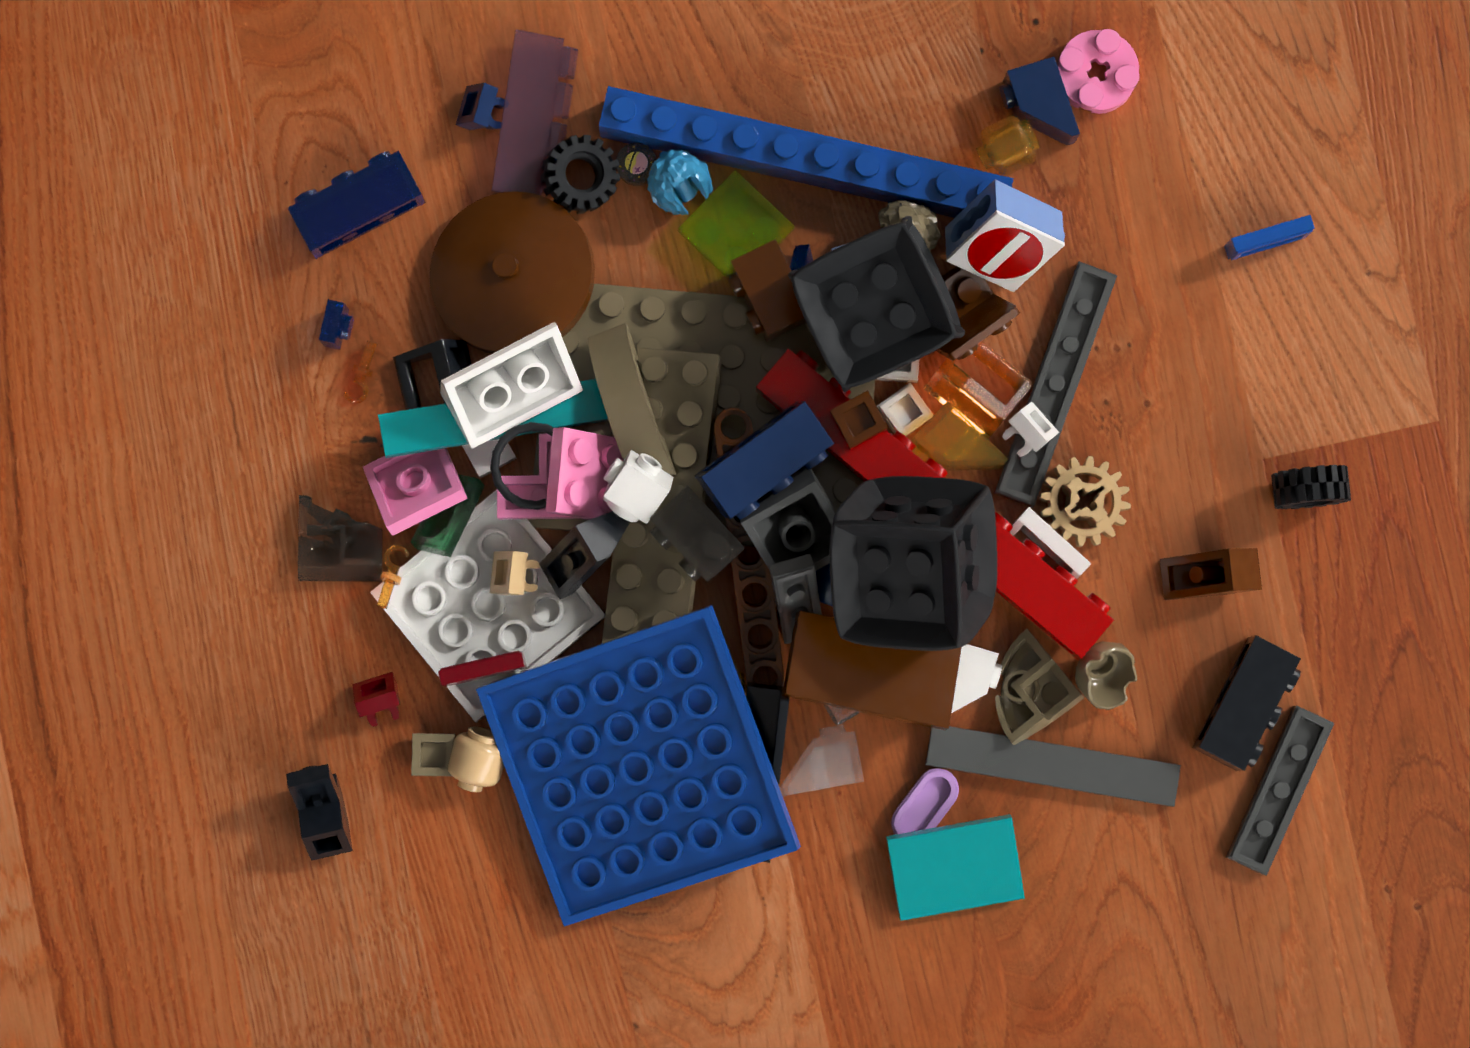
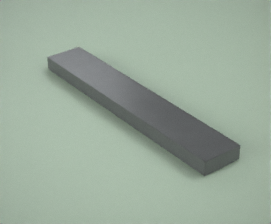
(1058, 378)
(1054, 765)

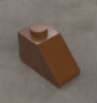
(1211, 573)

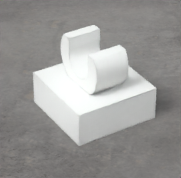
(1032, 427)

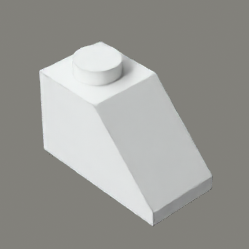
(975, 675)

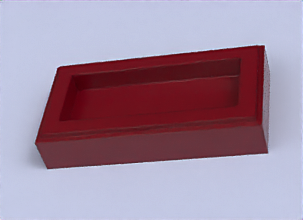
(482, 668)

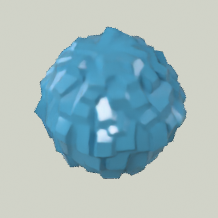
(676, 179)

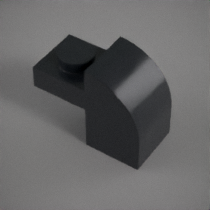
(320, 811)

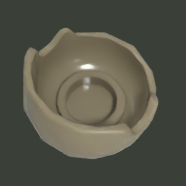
(1106, 674)

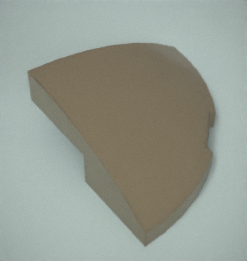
(1032, 689)

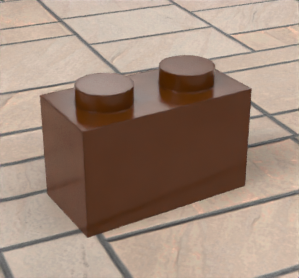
(767, 289)

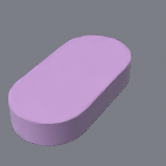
(926, 802)

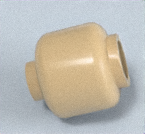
(475, 760)

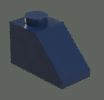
(1040, 96)

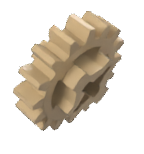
(1098, 516)

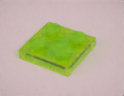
(734, 223)

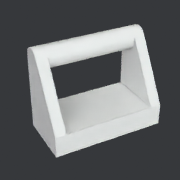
(1050, 542)

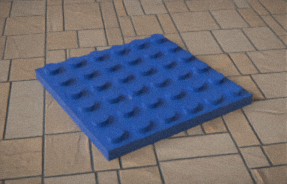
(638, 766)

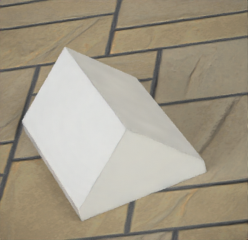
(511, 385)

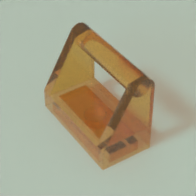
(972, 399)

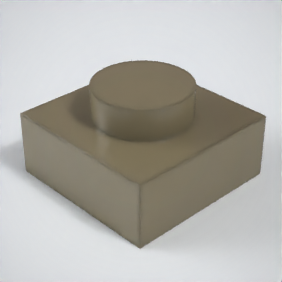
(431, 754)

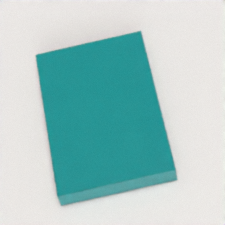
(955, 867)

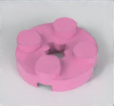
(1104, 48)

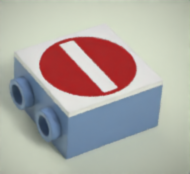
(1004, 236)

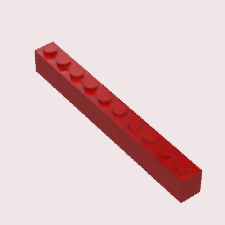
(1022, 576)

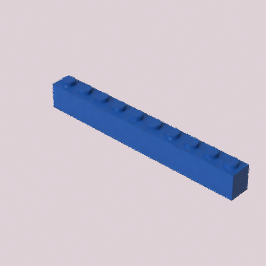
(791, 153)

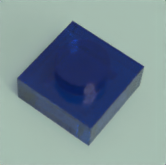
(336, 325)

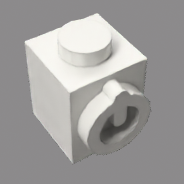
(636, 486)

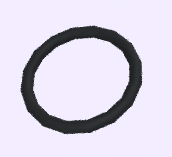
(495, 461)

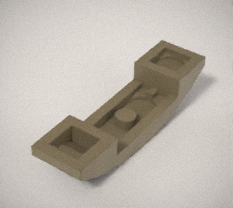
(625, 396)

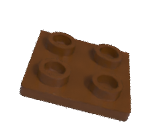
(978, 310)

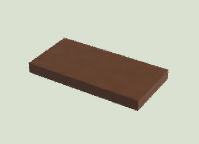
(869, 679)

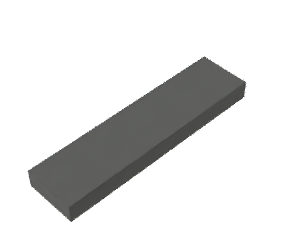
(1280, 790)

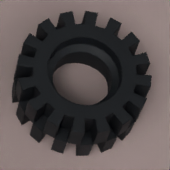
(597, 157)
(1311, 487)

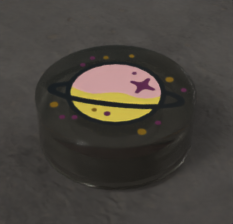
(635, 163)

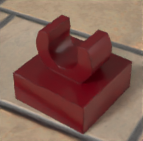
(376, 695)

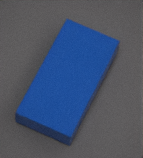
(1269, 237)

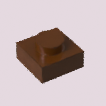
(859, 419)

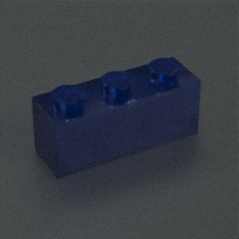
(355, 203)

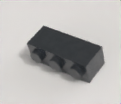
(1248, 704)

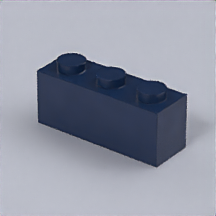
(765, 461)

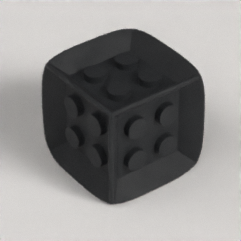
(876, 304)
(913, 562)

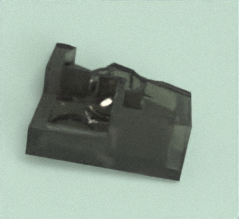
(336, 546)

